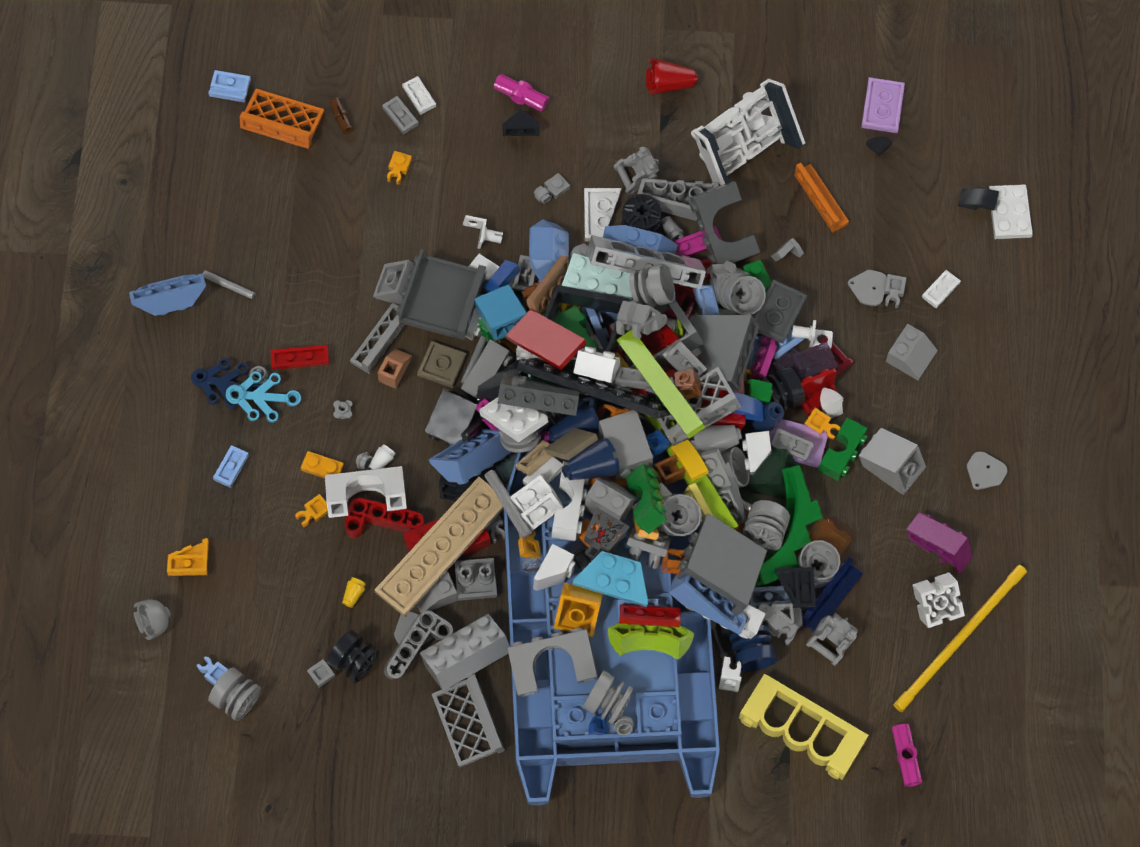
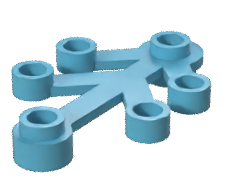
(259, 396)

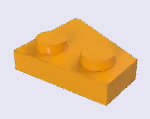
(189, 560)

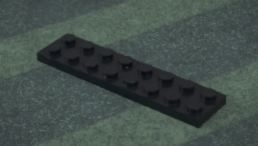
(590, 386)

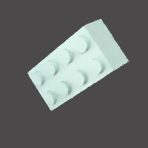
(594, 278)

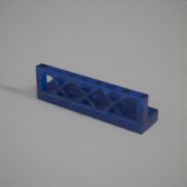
(832, 594)

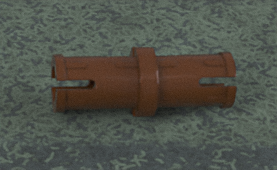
(343, 121)

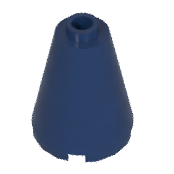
(772, 415)
(585, 419)
(593, 462)

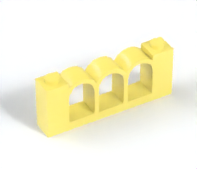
(761, 699)

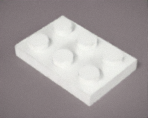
(1011, 213)
(513, 420)

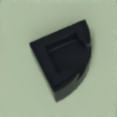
(879, 144)

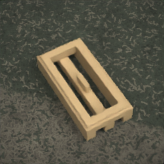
(534, 459)

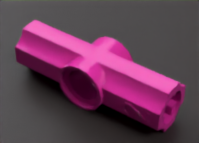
(521, 92)
(904, 743)

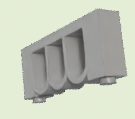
(631, 258)

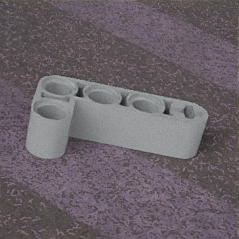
(412, 646)

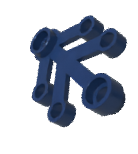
(222, 382)

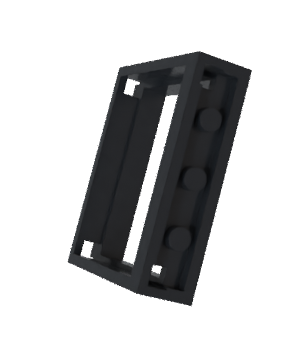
(588, 300)

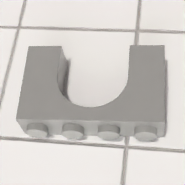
(524, 657)

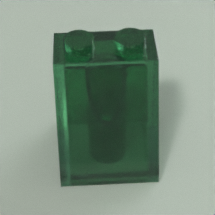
(769, 477)

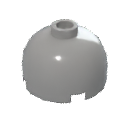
(151, 618)

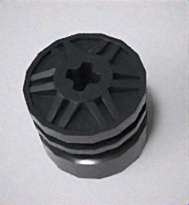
(644, 205)
(786, 388)
(352, 656)

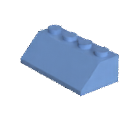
(467, 458)

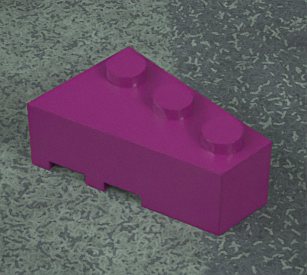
(941, 540)

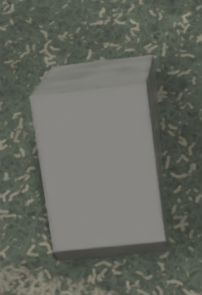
(526, 276)

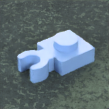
(211, 671)

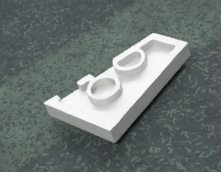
(599, 209)

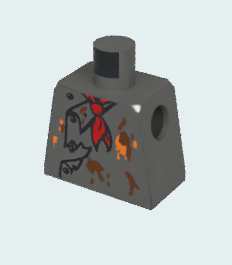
(604, 533)

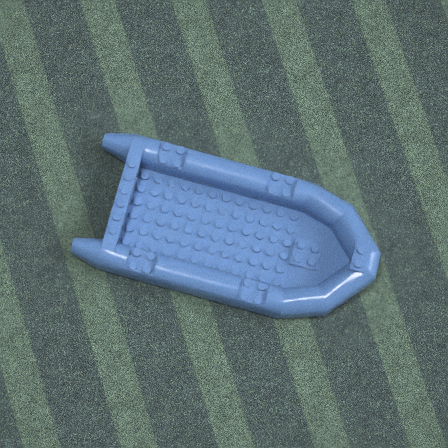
(669, 698)

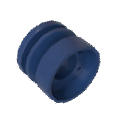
(754, 652)

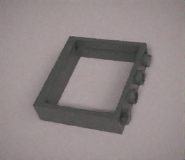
(691, 340)

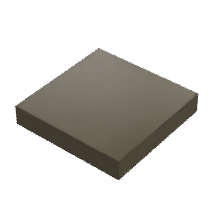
(441, 364)
(571, 444)

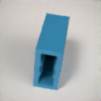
(499, 311)

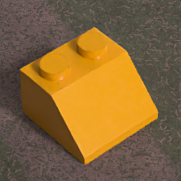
(577, 609)

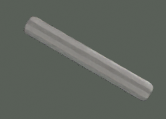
(508, 504)

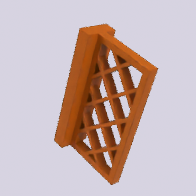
(276, 128)

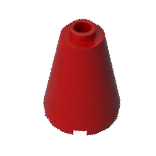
(668, 77)

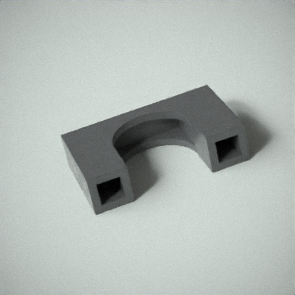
(705, 207)

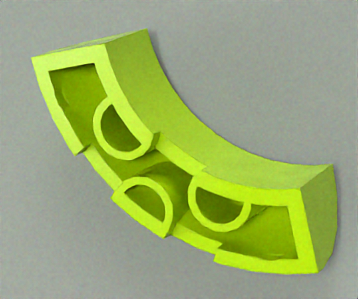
(665, 639)

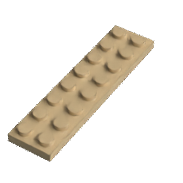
(440, 547)

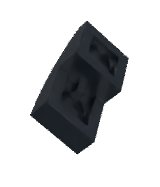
(976, 197)

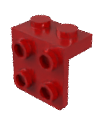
(813, 386)

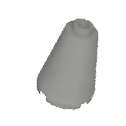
(716, 437)

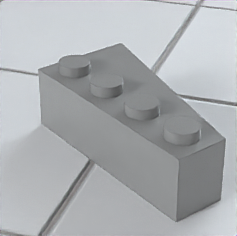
(674, 196)

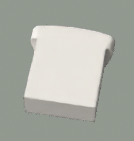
(831, 403)

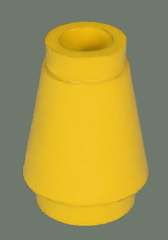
(353, 592)

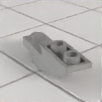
(724, 482)

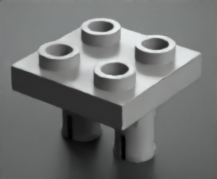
(657, 548)
(475, 579)

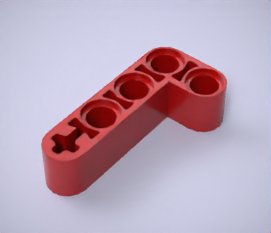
(384, 520)

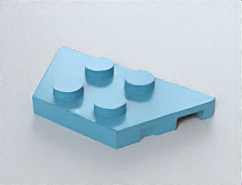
(614, 577)

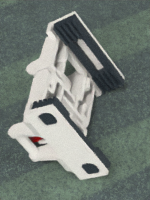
(745, 132)

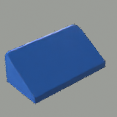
(502, 276)

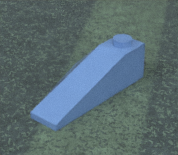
(706, 602)

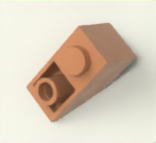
(393, 368)

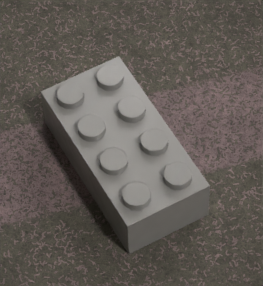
(465, 652)

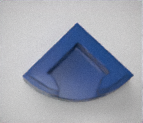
(597, 725)

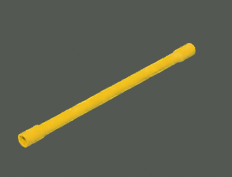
(908, 696)

